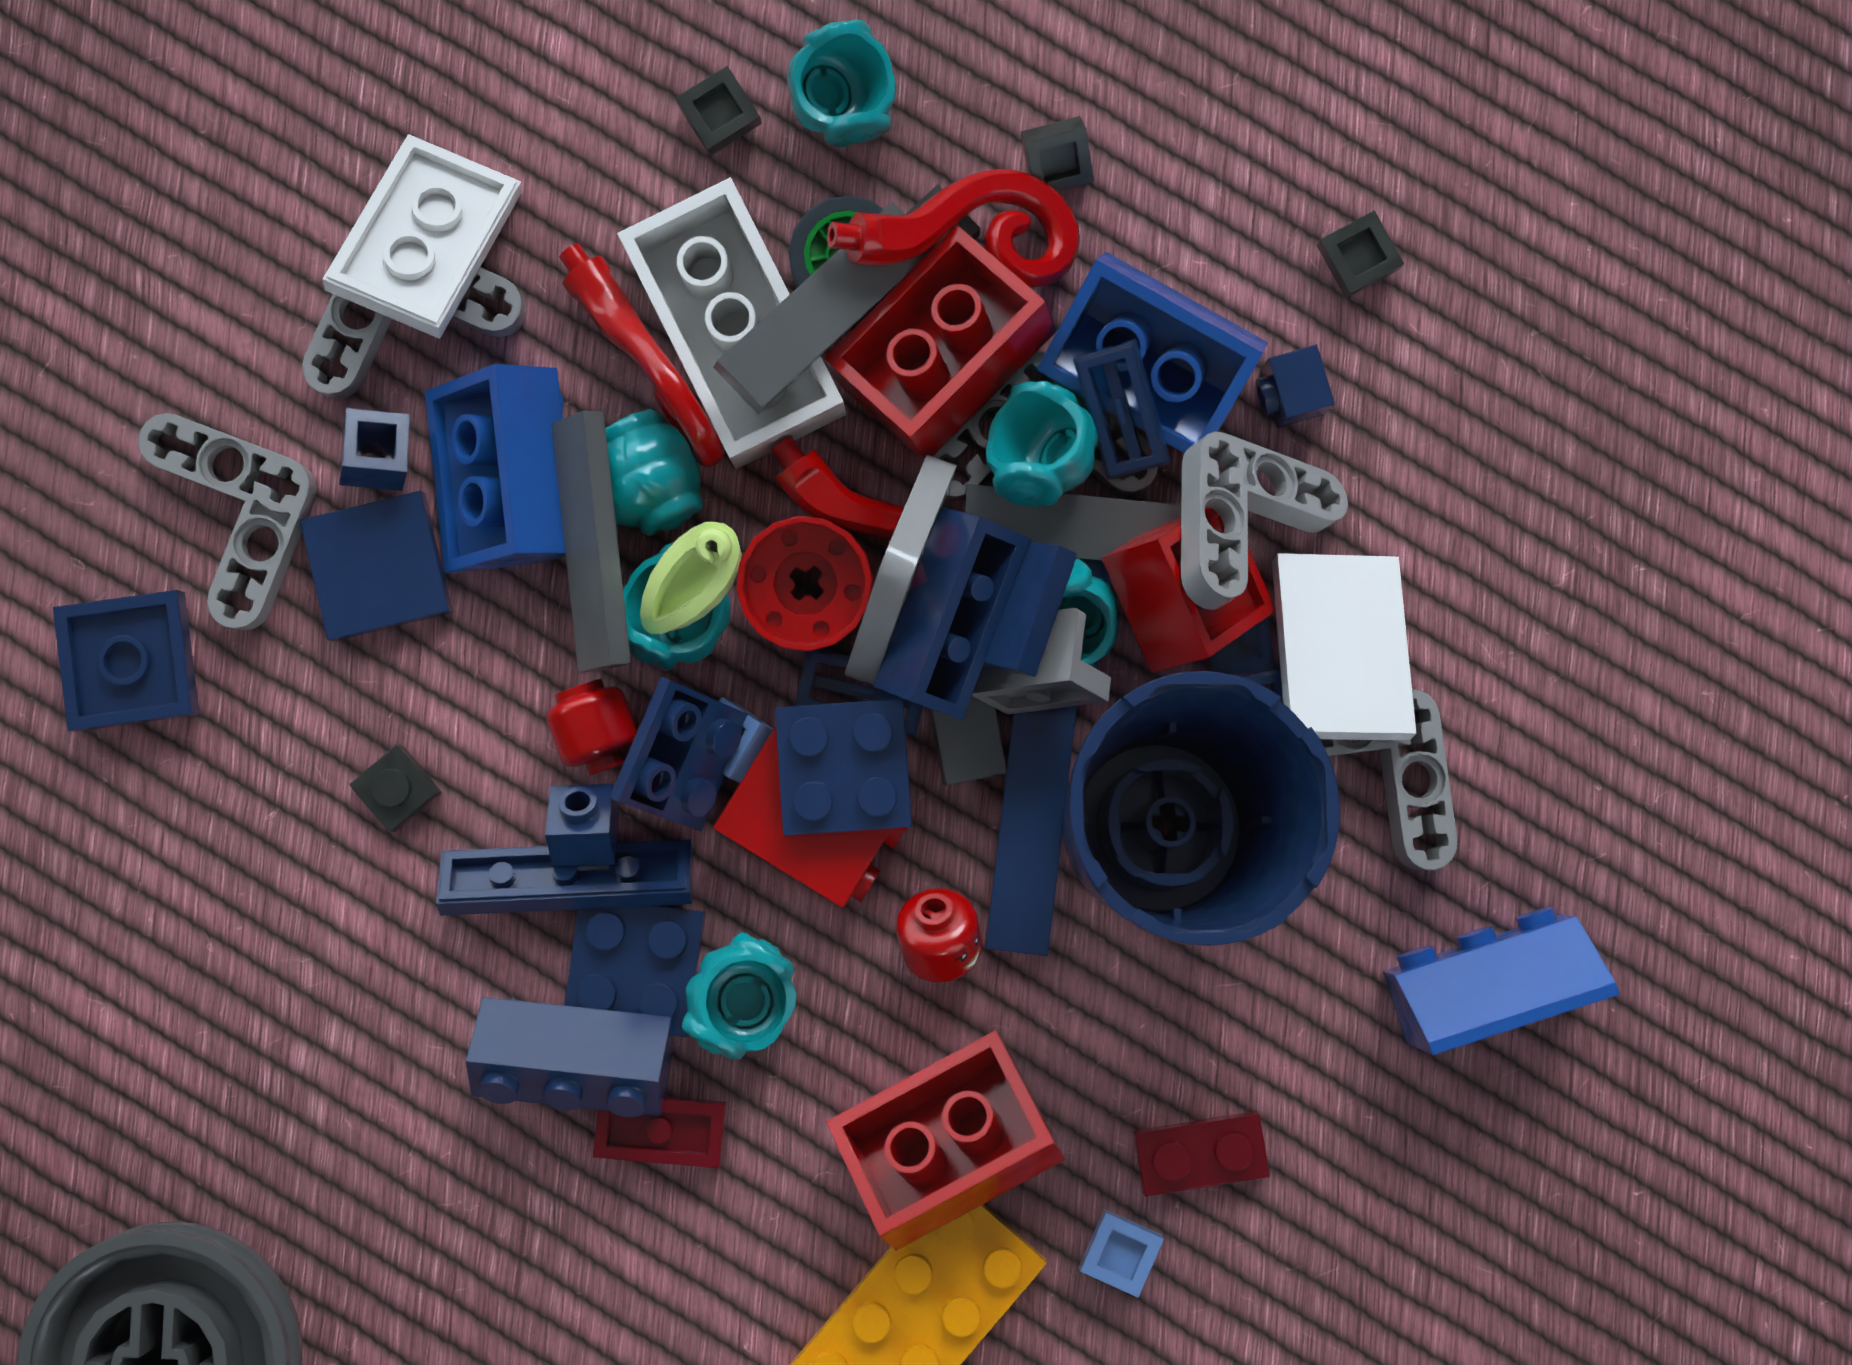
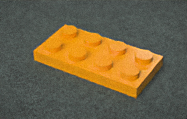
(929, 1297)

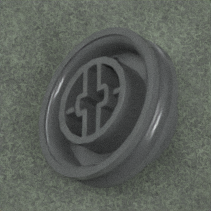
(164, 1300)

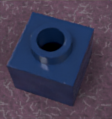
(1294, 387)
(379, 434)
(582, 825)

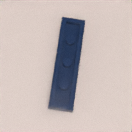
(1031, 831)
(526, 881)

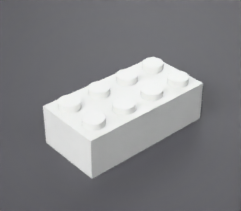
(709, 290)

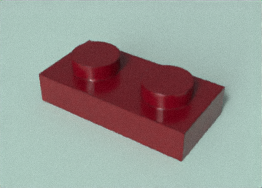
(685, 1134)
(1201, 1153)

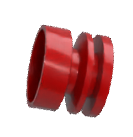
(768, 583)

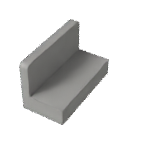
(1060, 679)

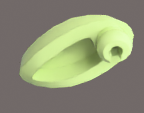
(690, 578)

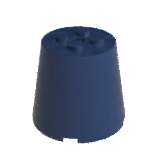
(1245, 801)

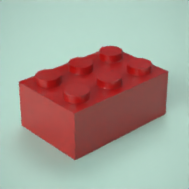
(941, 343)
(944, 1141)

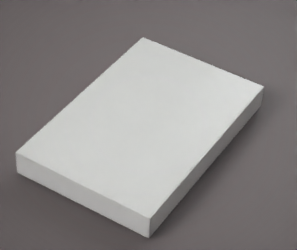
(422, 236)
(1344, 645)

